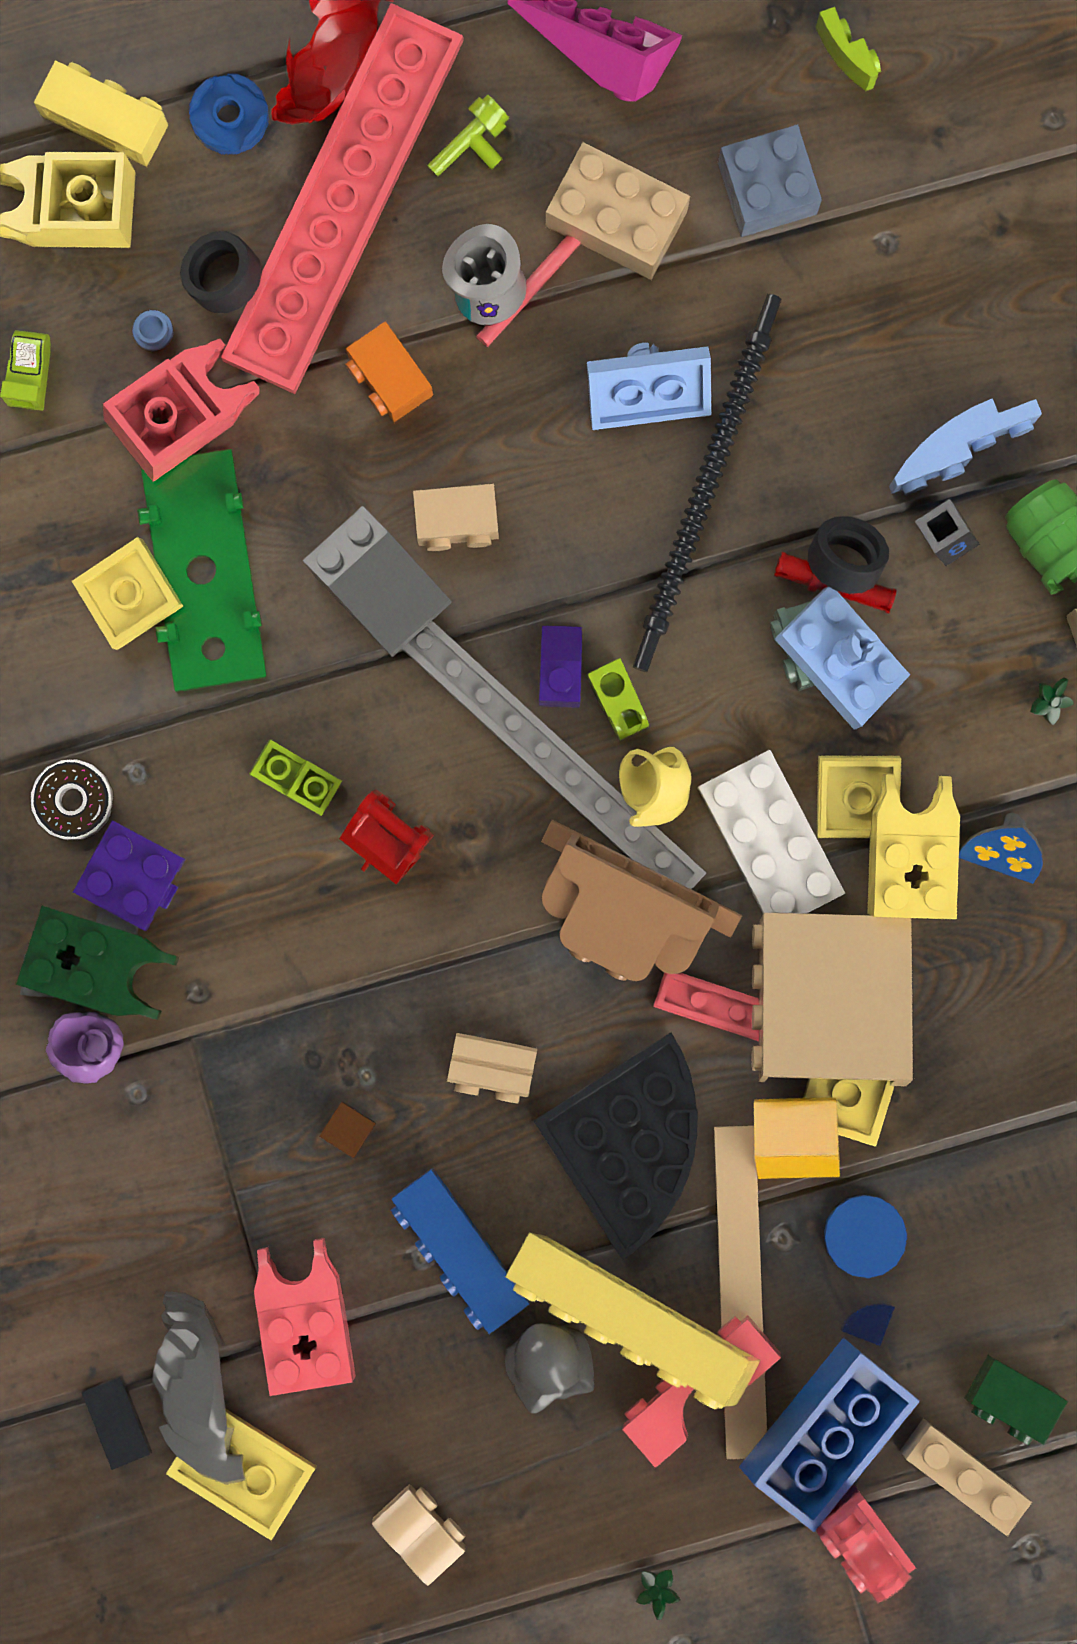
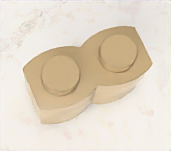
(419, 1533)

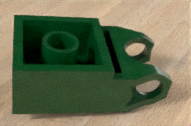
(105, 967)

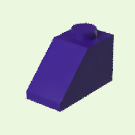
(560, 666)

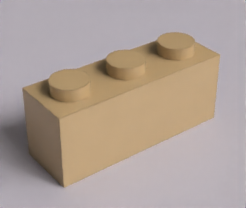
(965, 1477)

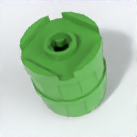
(1046, 532)

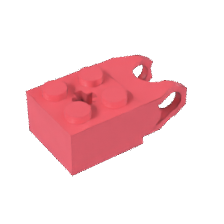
(184, 396)
(297, 1309)
(870, 1550)

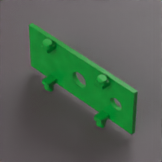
(195, 515)

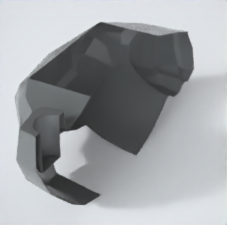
(192, 1390)

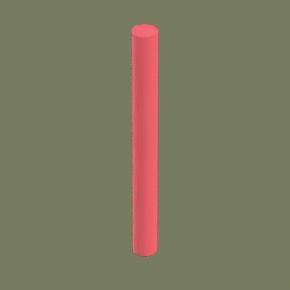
(534, 284)

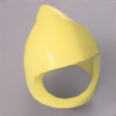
(656, 787)

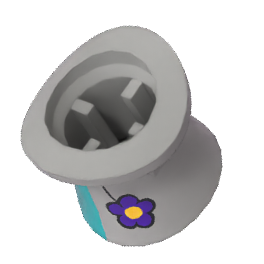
(485, 274)

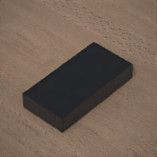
(116, 1422)

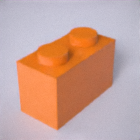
(388, 372)

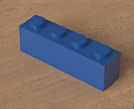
(459, 1250)

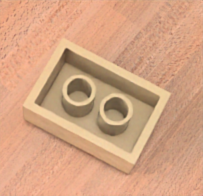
(617, 210)

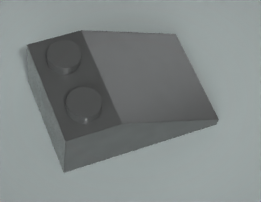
(377, 581)

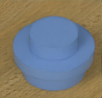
(152, 330)

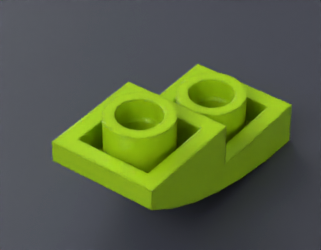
(853, 58)
(295, 777)

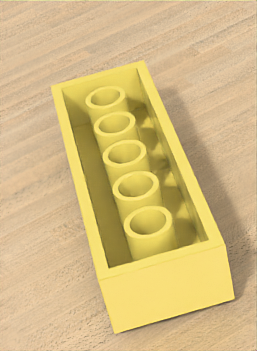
(632, 1319)

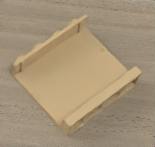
(833, 997)

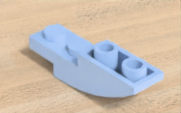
(948, 447)

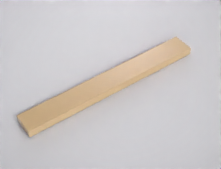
(740, 1271)

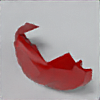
(341, 45)

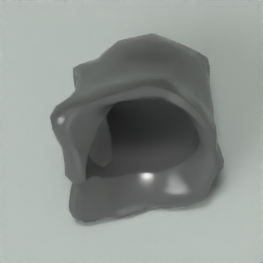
(549, 1365)

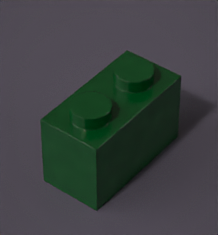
(1015, 1400)

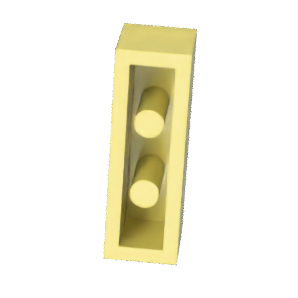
(101, 112)

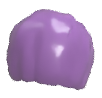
(84, 1046)

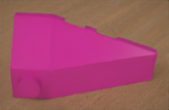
(610, 51)

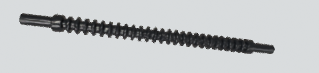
(757, 342)

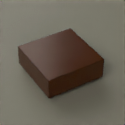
(347, 1129)

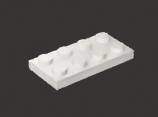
(770, 837)

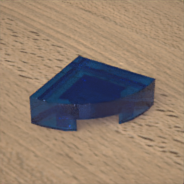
(869, 1322)

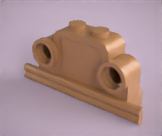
(625, 911)

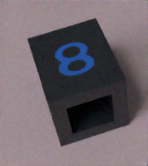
(947, 532)

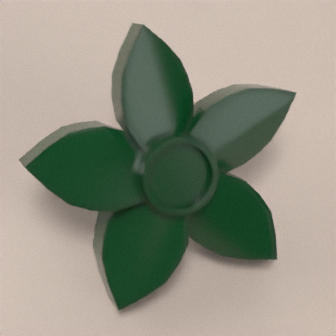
(1051, 701)
(657, 1591)

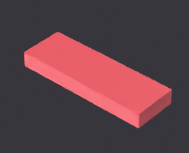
(707, 1003)

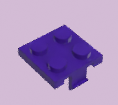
(129, 876)

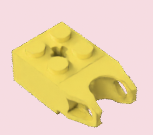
(70, 200)
(911, 839)

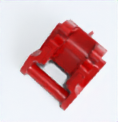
(384, 837)

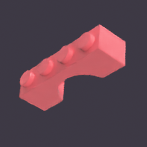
(659, 1424)

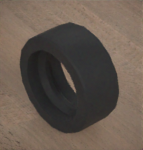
(199, 258)
(858, 536)

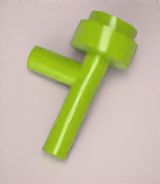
(488, 117)

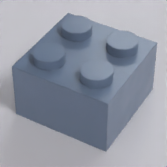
(769, 180)

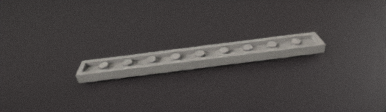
(548, 755)

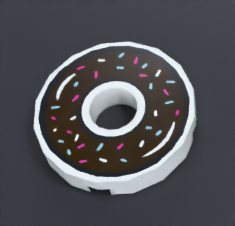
(48, 794)

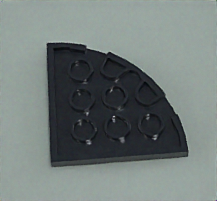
(629, 1142)

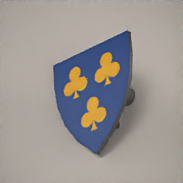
(1006, 849)

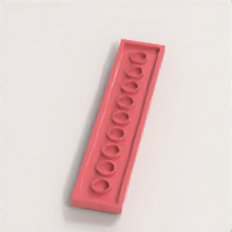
(342, 198)

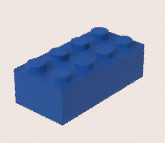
(828, 1434)

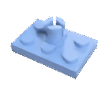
(649, 386)
(842, 657)

